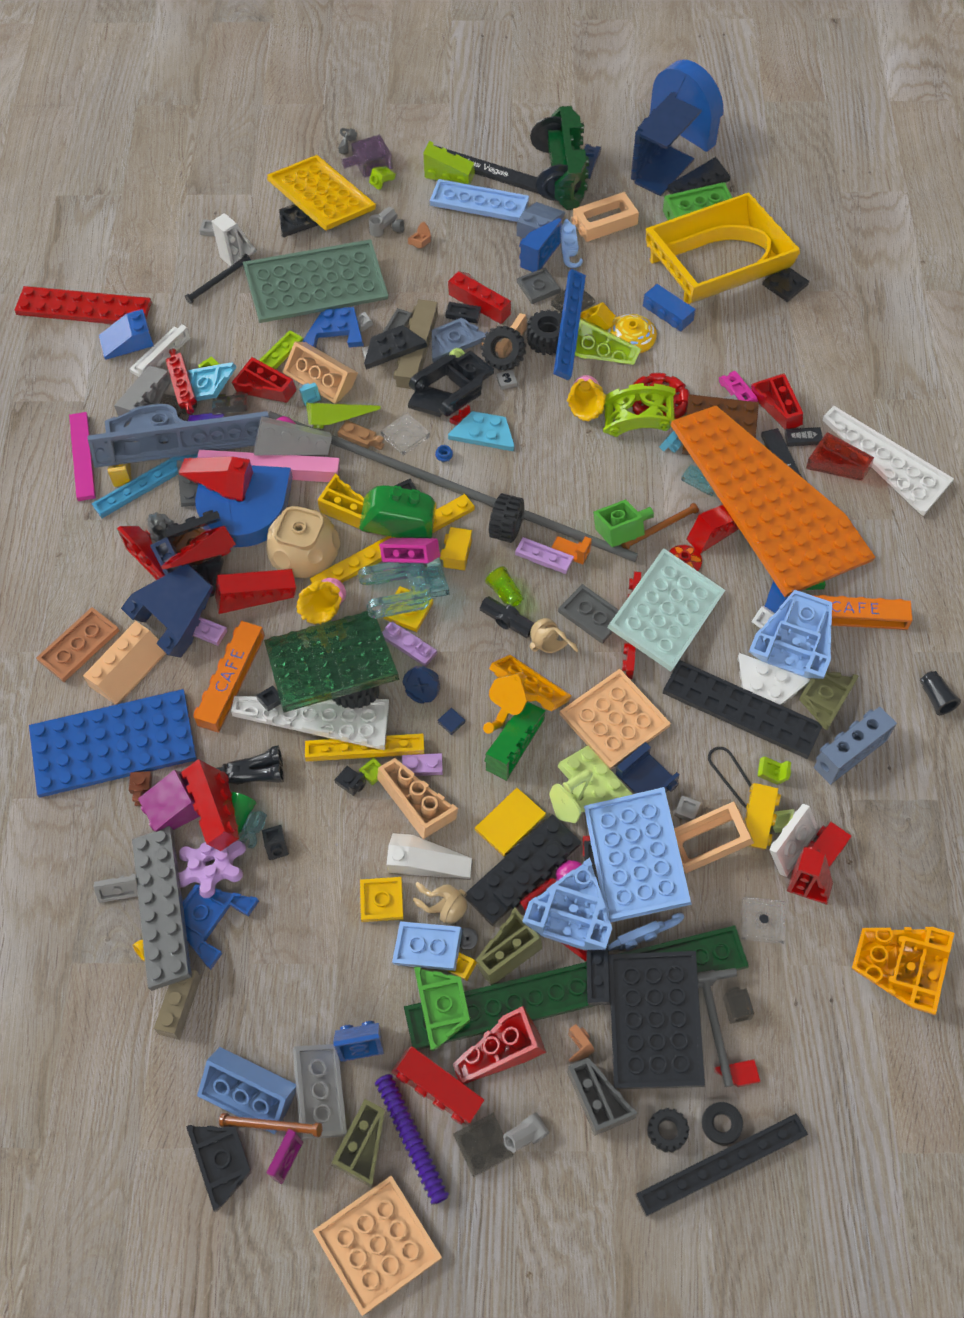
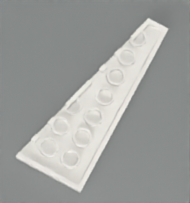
(905, 472)
(358, 726)

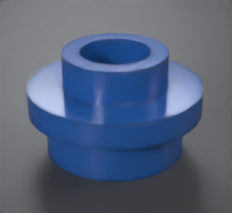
(444, 449)

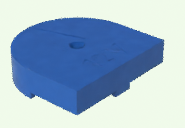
(698, 89)
(251, 518)

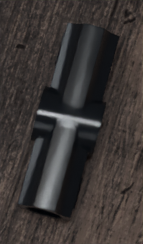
(506, 616)

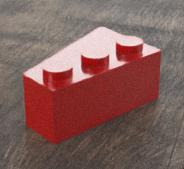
(711, 528)

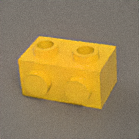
(457, 548)

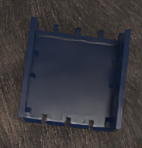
(654, 160)

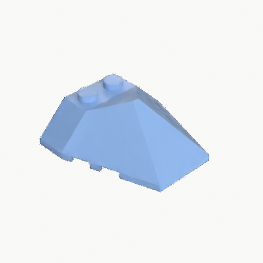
(797, 636)

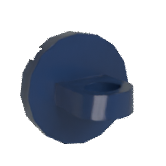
(421, 684)

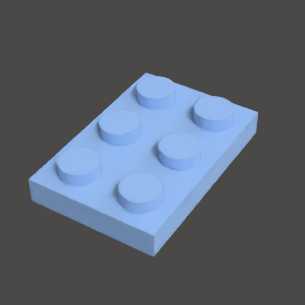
(427, 946)

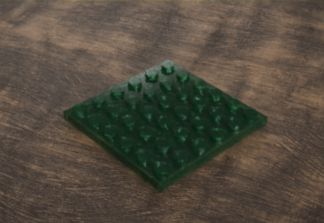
(330, 661)

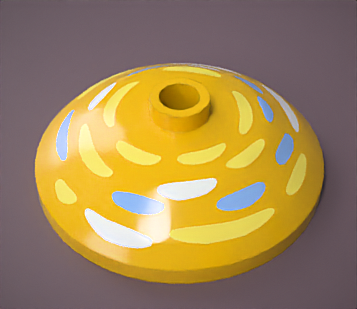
(635, 330)

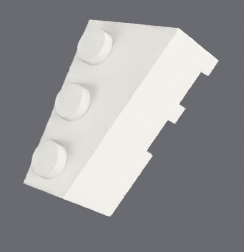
(230, 240)

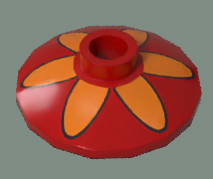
(693, 558)

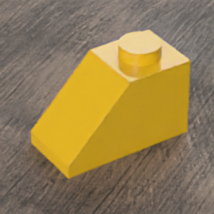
(599, 315)

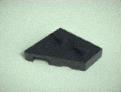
(210, 570)

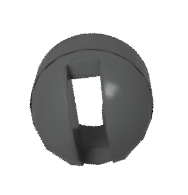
(398, 225)

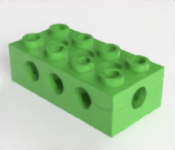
(693, 200)

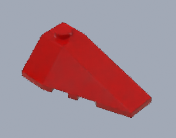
(138, 545)

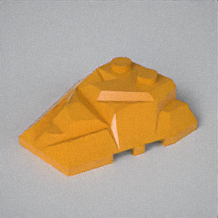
(905, 963)

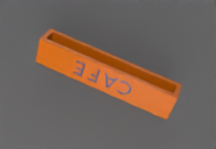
(870, 612)
(229, 676)

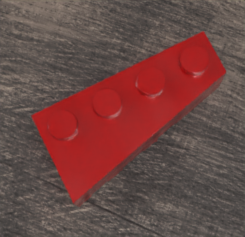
(253, 589)
(212, 804)
(437, 1085)

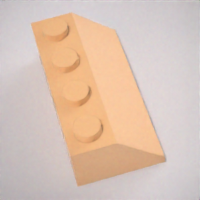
(311, 365)
(125, 663)

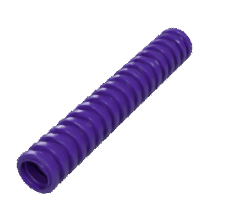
(411, 1139)

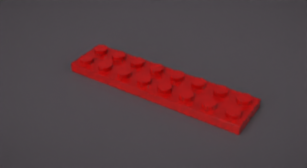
(78, 305)

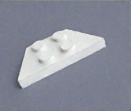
(769, 680)

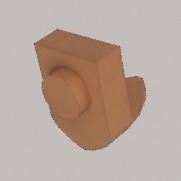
(421, 237)
(580, 1038)

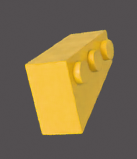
(341, 502)

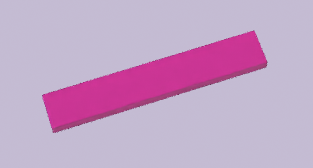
(82, 457)

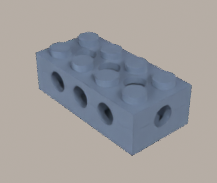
(854, 745)

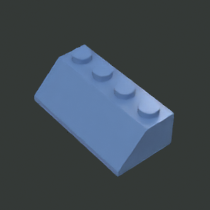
(245, 1088)

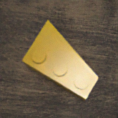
(761, 814)

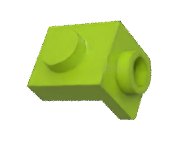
(774, 771)

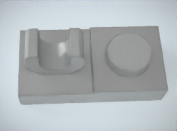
(116, 888)

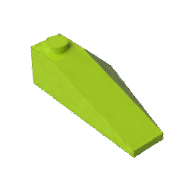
(601, 345)

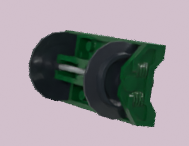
(562, 140)

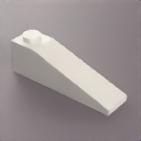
(421, 857)

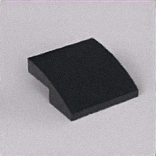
(428, 400)

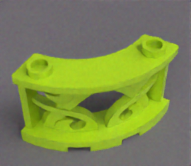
(651, 418)

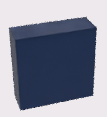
(451, 721)

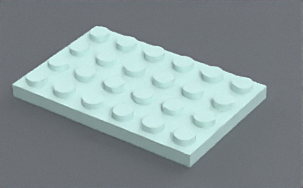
(666, 609)

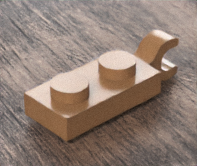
(360, 435)

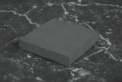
(538, 285)

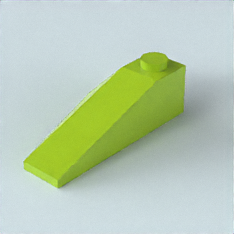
(327, 414)

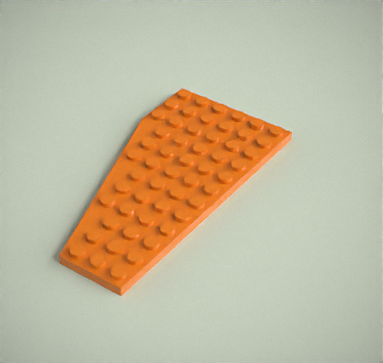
(780, 514)

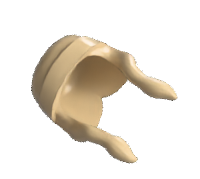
(545, 635)
(451, 906)

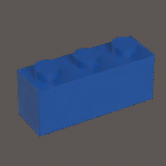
(669, 307)

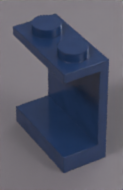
(645, 773)

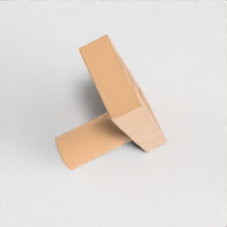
(505, 346)

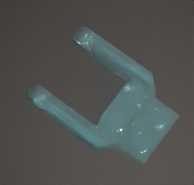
(422, 583)

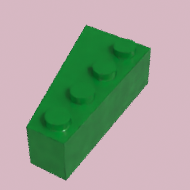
(513, 741)

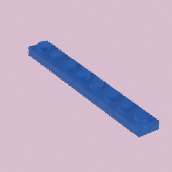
(569, 325)

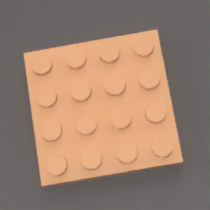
(614, 718)
(377, 1245)

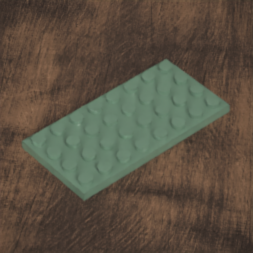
(315, 280)

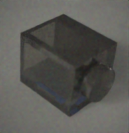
(738, 1005)

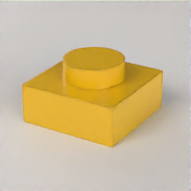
(464, 967)

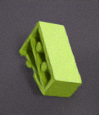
(445, 166)

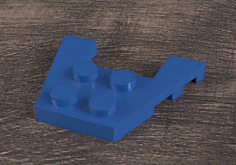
(336, 323)
(205, 913)

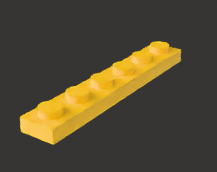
(335, 749)

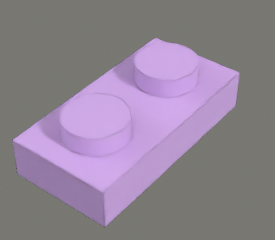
(210, 631)
(424, 764)

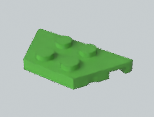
(442, 1005)

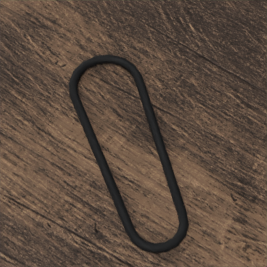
(721, 776)

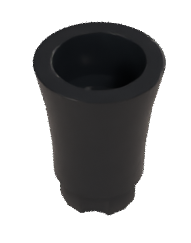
(939, 693)

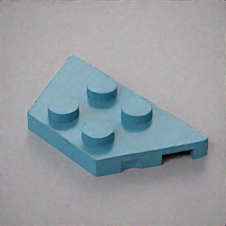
(210, 380)
(483, 430)

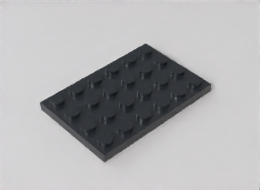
(656, 1021)

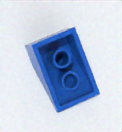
(540, 245)
(126, 335)
(358, 1041)

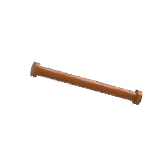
(669, 521)
(315, 1129)

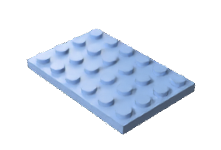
(637, 855)

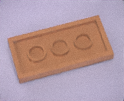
(77, 644)

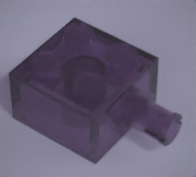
(369, 154)

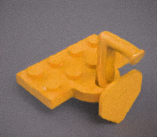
(518, 685)

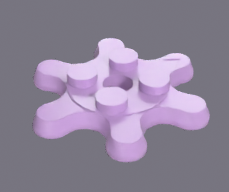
(209, 875)

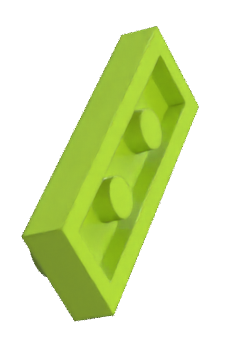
(281, 350)

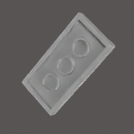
(319, 1089)

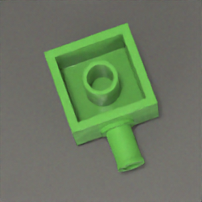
(621, 522)

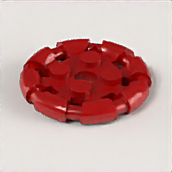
(679, 399)

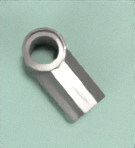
(380, 221)
(529, 1131)

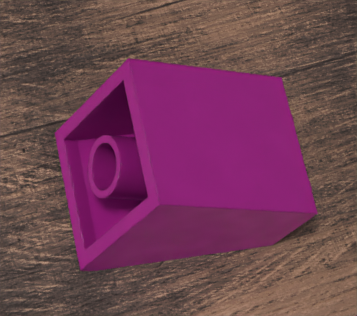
(169, 803)

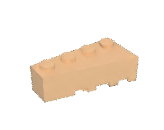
(415, 798)

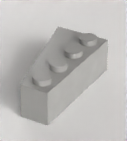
(145, 390)
(286, 438)

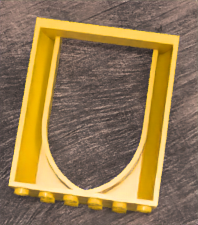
(731, 219)

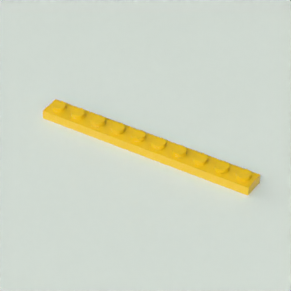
(371, 555)

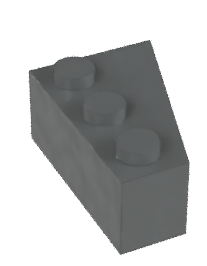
(599, 1099)

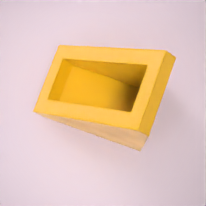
(120, 474)

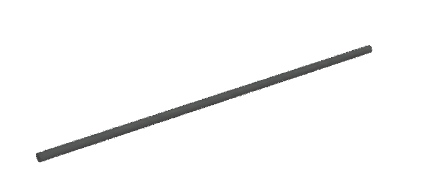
(478, 496)

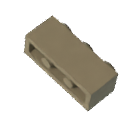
(177, 1006)

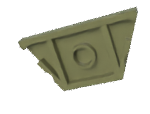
(827, 695)

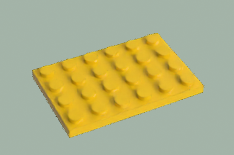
(321, 192)

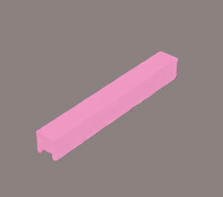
(302, 467)

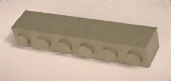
(422, 324)

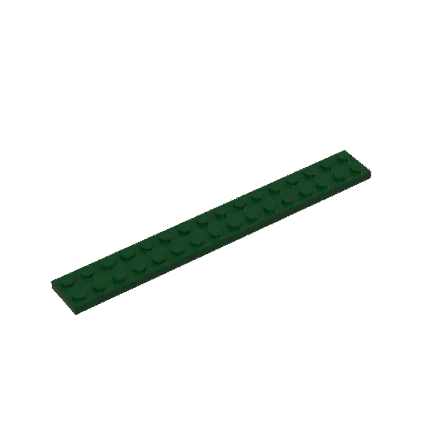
(566, 988)

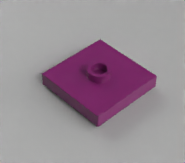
(285, 1157)

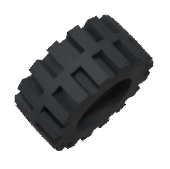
(668, 1115)

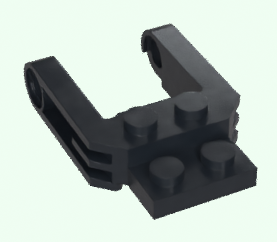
(464, 371)

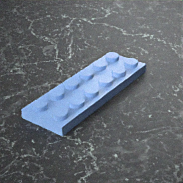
(478, 200)

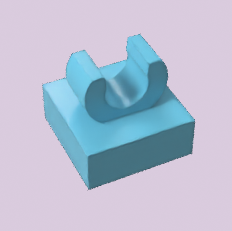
(309, 393)
(671, 442)

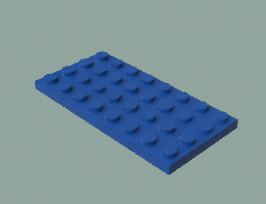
(111, 743)

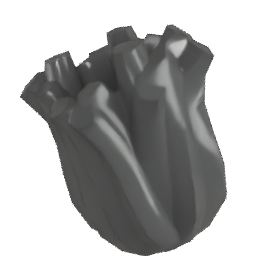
(157, 525)

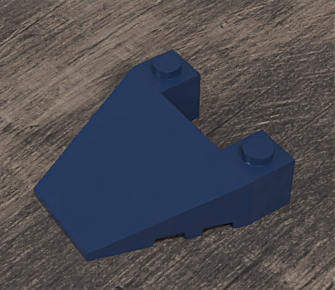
(176, 603)

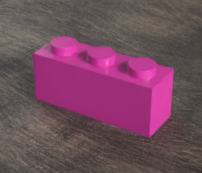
(410, 550)

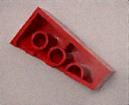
(471, 292)

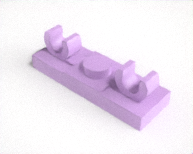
(544, 555)
(409, 644)

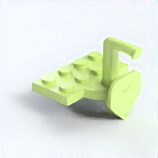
(588, 784)

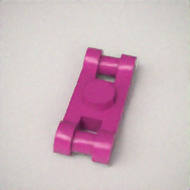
(737, 387)

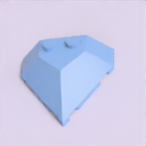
(572, 911)

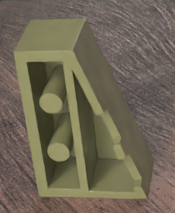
(508, 948)
(360, 1145)

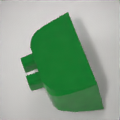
(398, 512)

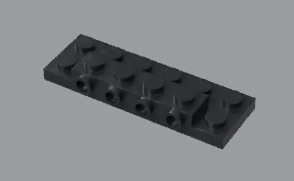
(522, 870)

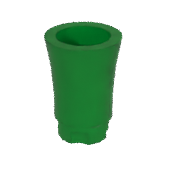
(243, 806)

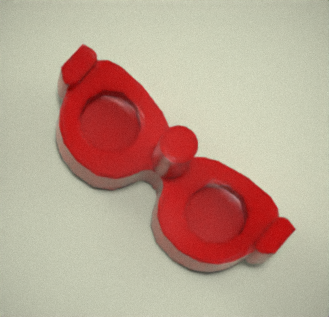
(462, 414)

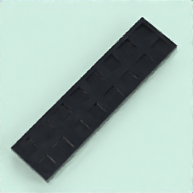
(743, 709)

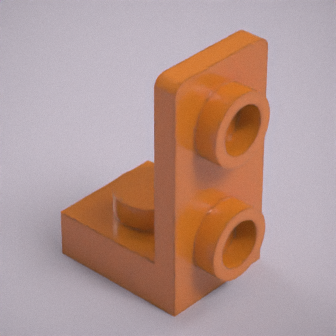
(579, 551)

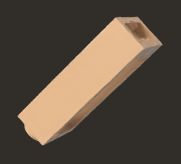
(609, 224)
(705, 823)

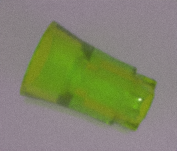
(504, 586)

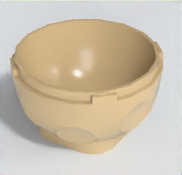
(305, 550)

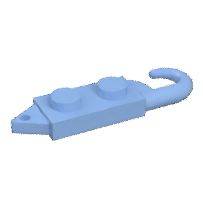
(569, 244)
(646, 932)

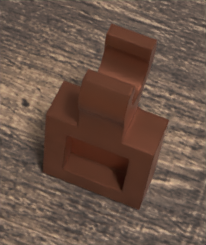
(139, 784)

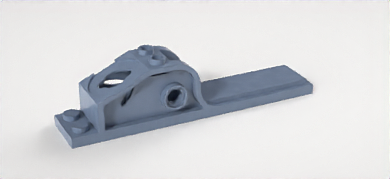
(182, 437)

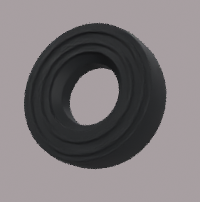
(732, 1113)

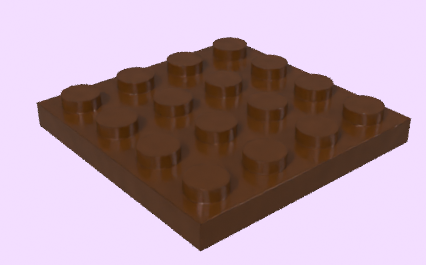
(741, 411)

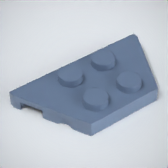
(454, 335)

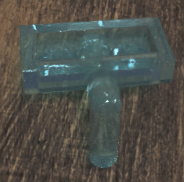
(695, 478)

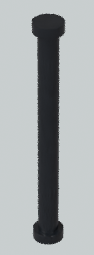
(190, 297)

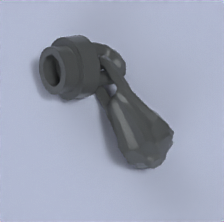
(350, 135)

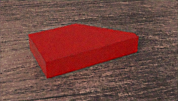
(742, 1073)

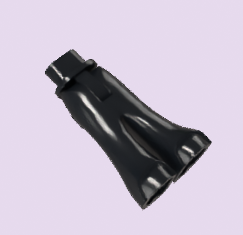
(260, 768)

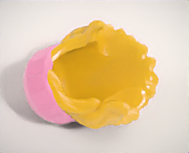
(586, 398)
(321, 600)

